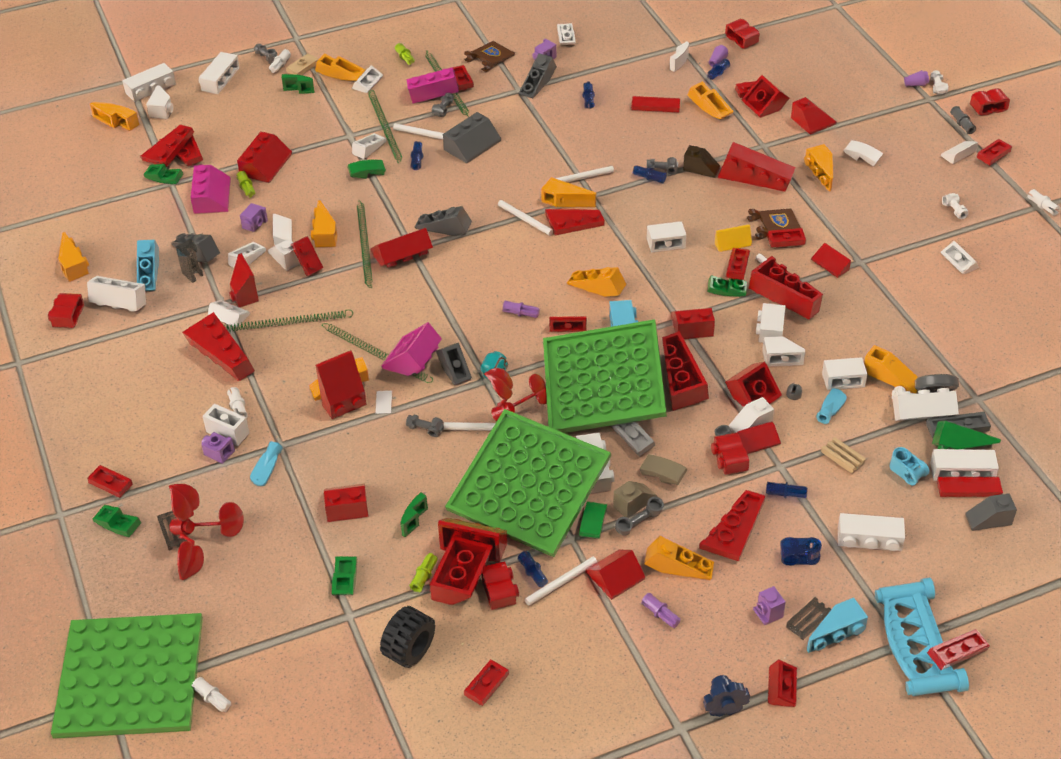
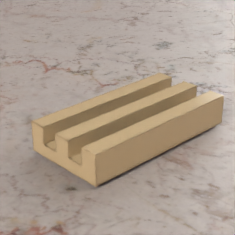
(845, 453)

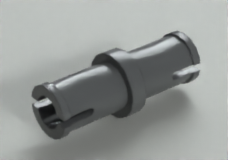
(963, 120)

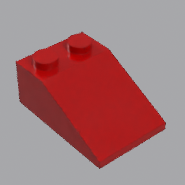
(340, 385)

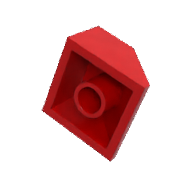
(694, 323)
(753, 384)
(346, 502)

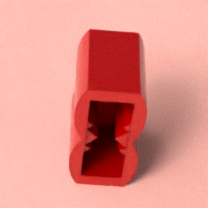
(742, 33)
(990, 101)
(66, 310)
(730, 453)
(498, 585)

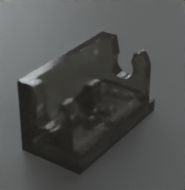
(188, 260)

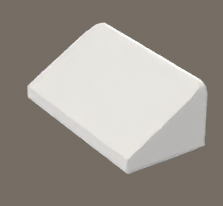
(367, 80)
(960, 151)
(281, 229)
(959, 258)
(228, 313)

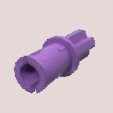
(520, 309)
(660, 610)

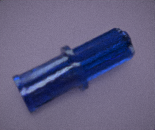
(718, 69)
(588, 95)
(416, 155)
(650, 174)
(786, 490)
(532, 568)

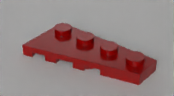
(735, 527)

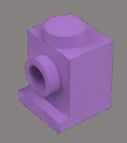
(546, 48)
(253, 217)
(217, 447)
(770, 606)

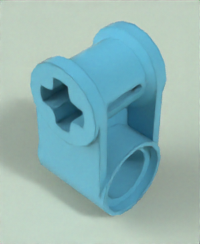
(907, 466)

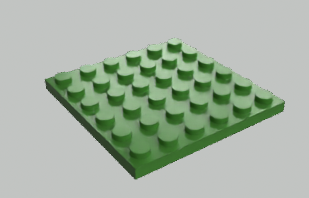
(604, 377)
(529, 482)
(128, 676)

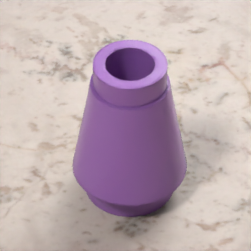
(719, 53)
(917, 79)

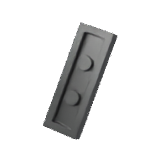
(975, 421)

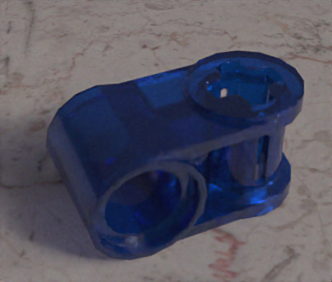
(798, 551)

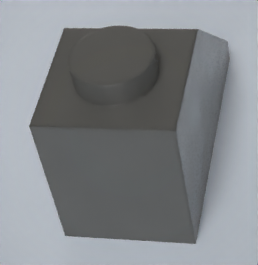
(454, 363)
(992, 512)

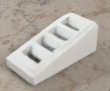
(367, 145)
(247, 252)

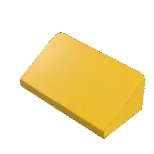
(733, 238)

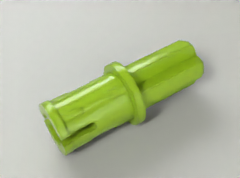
(404, 53)
(245, 184)
(423, 572)

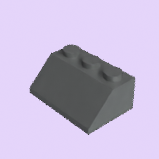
(471, 137)

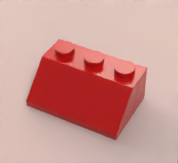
(264, 157)
(402, 248)
(488, 535)
(459, 570)

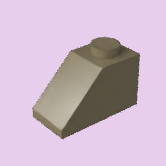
(631, 498)

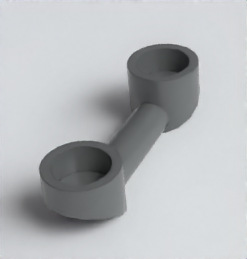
(653, 509)

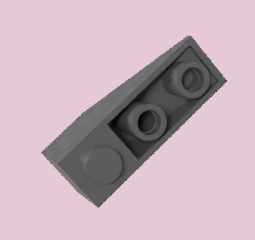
(538, 75)
(448, 222)
(206, 245)

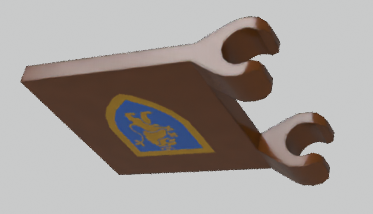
(490, 53)
(773, 220)

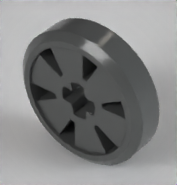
(937, 381)

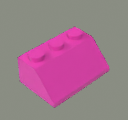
(432, 85)
(209, 190)
(413, 351)

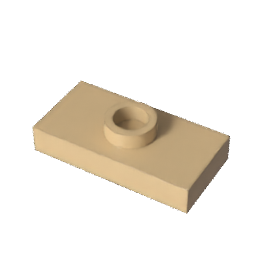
(302, 65)

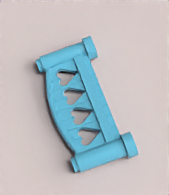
(916, 597)

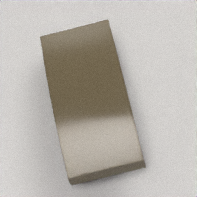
(665, 469)

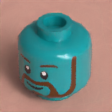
(492, 361)

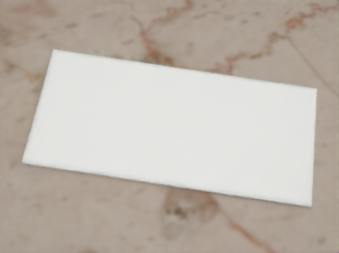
(383, 402)

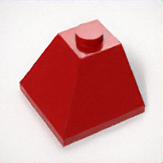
(765, 97)
(810, 116)
(243, 284)

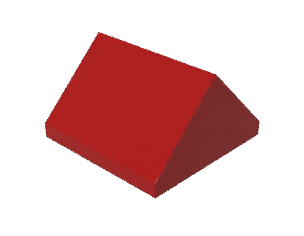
(617, 572)

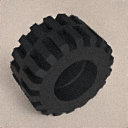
(407, 636)

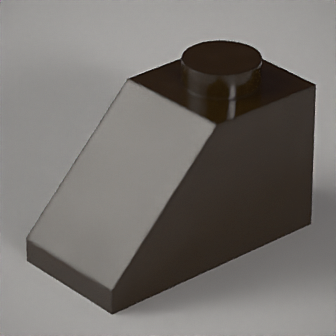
(700, 161)

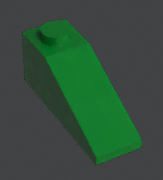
(958, 437)

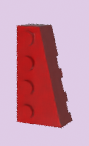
(755, 168)
(785, 288)
(217, 343)
(684, 376)

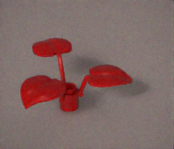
(503, 384)
(183, 502)

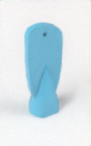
(831, 405)
(266, 464)

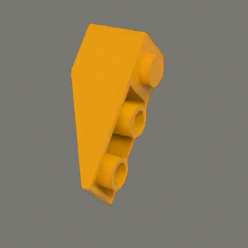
(820, 161)
(566, 195)
(324, 227)
(71, 259)
(599, 281)
(889, 369)
(677, 560)

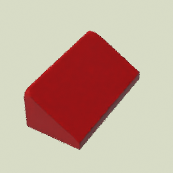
(831, 260)
(568, 324)
(759, 437)
(782, 684)

